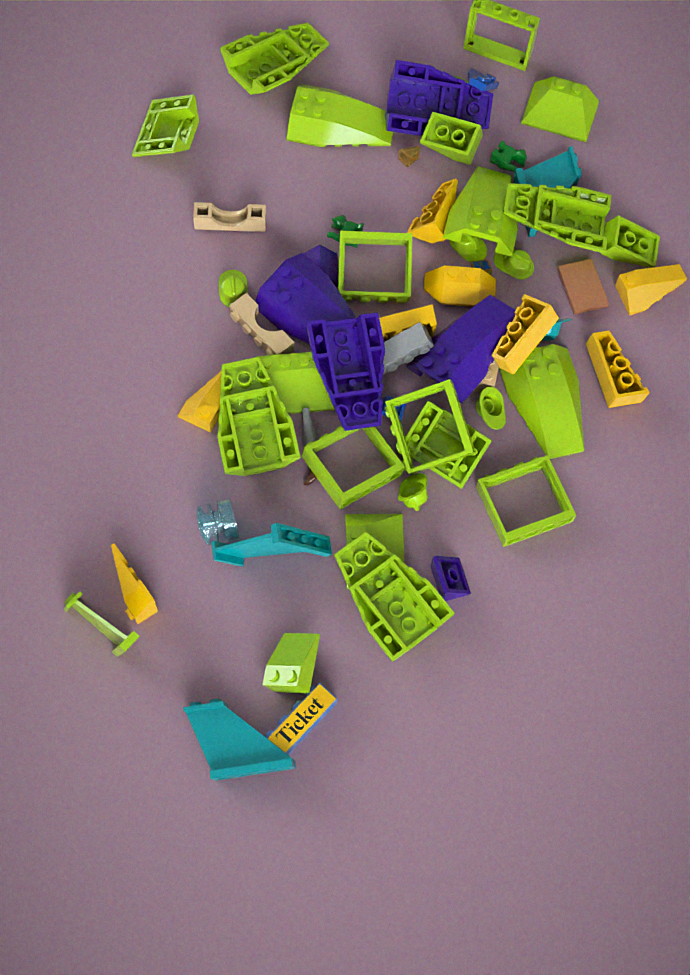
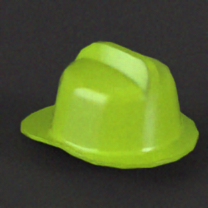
(470, 248)
(518, 266)
(232, 286)
(491, 408)
(414, 491)

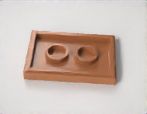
(583, 286)

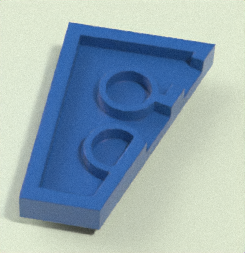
(482, 81)

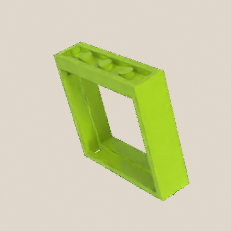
(495, 50)
(376, 238)
(396, 427)
(521, 469)
(344, 499)

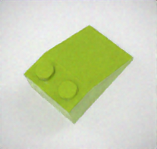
(452, 137)
(630, 243)
(292, 663)

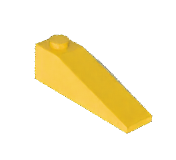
(204, 406)

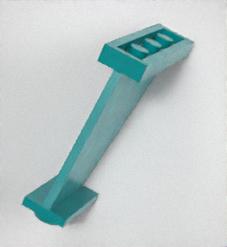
(554, 172)
(281, 540)
(232, 744)

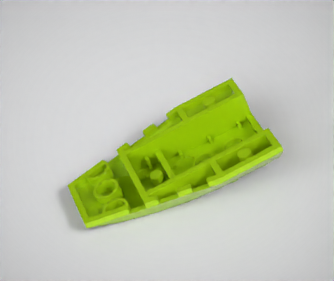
(273, 57)
(332, 118)
(480, 211)
(563, 213)
(548, 399)
(253, 421)
(390, 596)

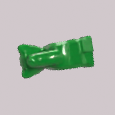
(505, 156)
(341, 222)

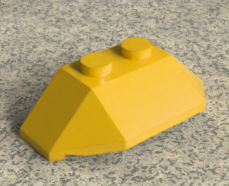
(459, 285)

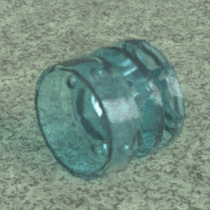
(217, 521)

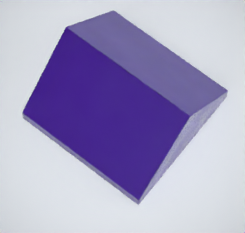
(325, 260)
(449, 577)

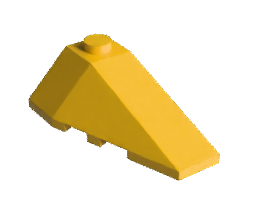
(432, 222)
(646, 286)
(136, 596)

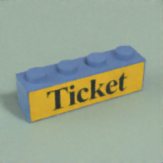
(302, 719)

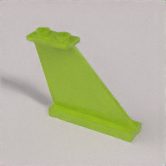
(117, 637)

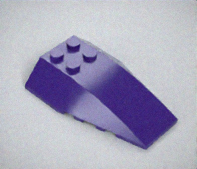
(421, 89)
(300, 294)
(466, 347)
(351, 367)

